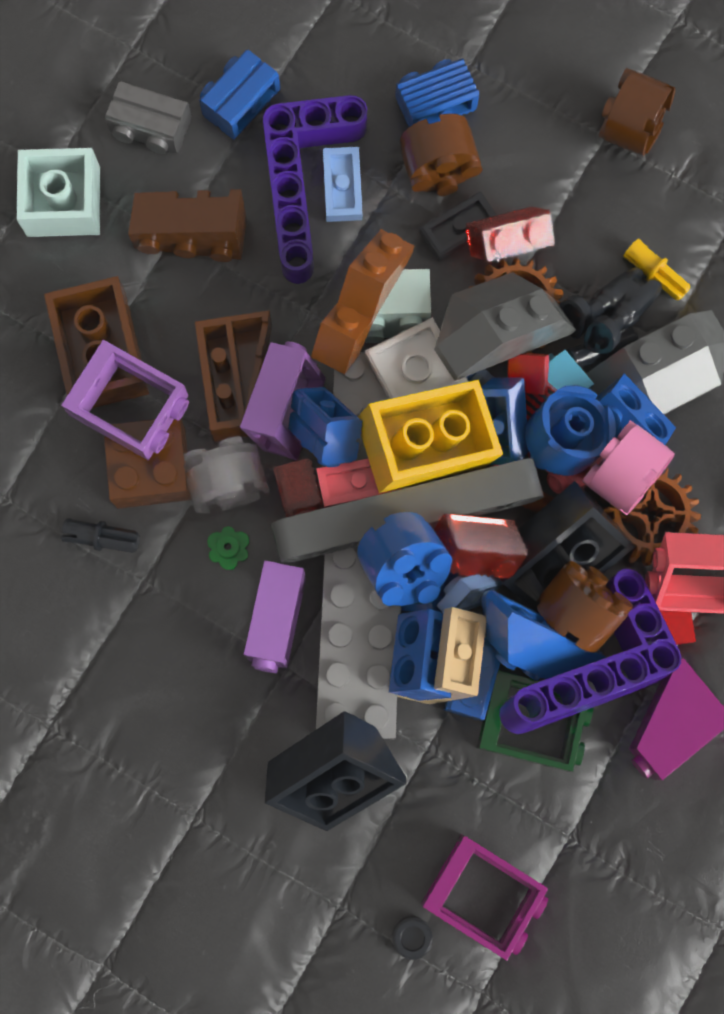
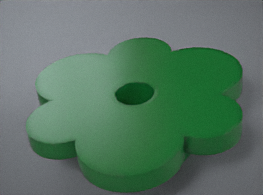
(228, 558)

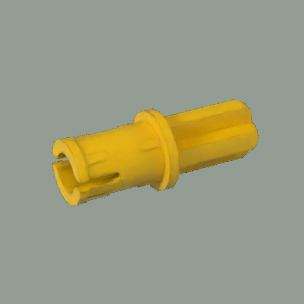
(657, 269)

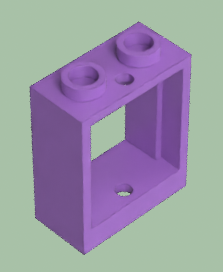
(96, 377)
(269, 408)
(275, 616)

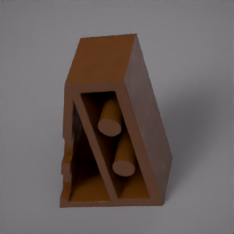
(189, 225)
(230, 362)

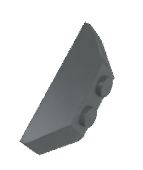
(497, 323)
(670, 362)

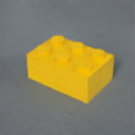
(429, 435)

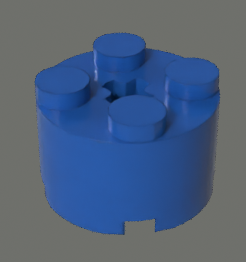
(569, 431)
(404, 560)

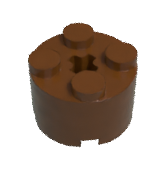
(636, 112)
(440, 154)
(583, 606)

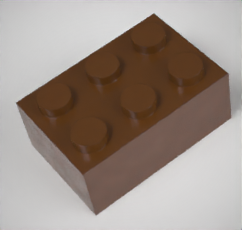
(80, 322)

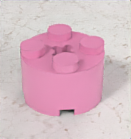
(628, 467)

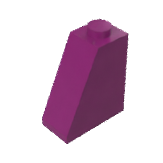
(676, 724)

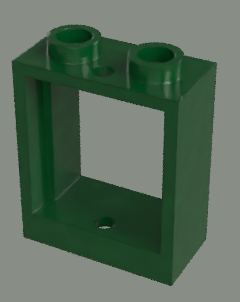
(572, 748)

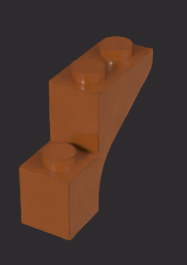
(361, 298)

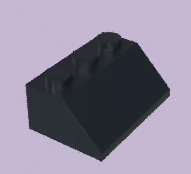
(565, 531)
(333, 773)

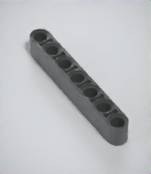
(464, 494)

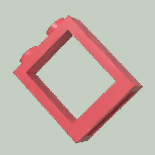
(687, 592)

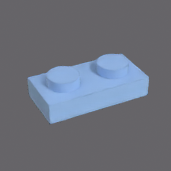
(342, 184)
(467, 591)

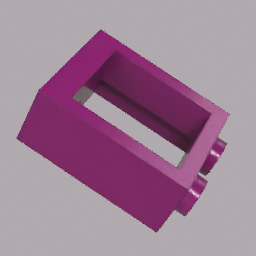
(531, 905)

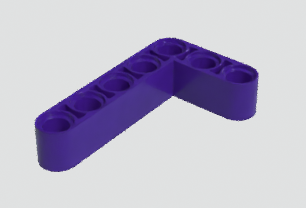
(290, 175)
(636, 660)

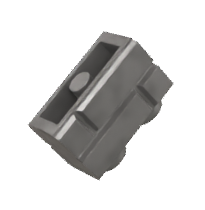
(148, 118)

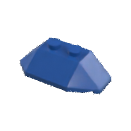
(529, 641)

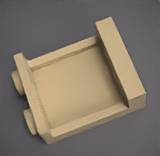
(459, 655)

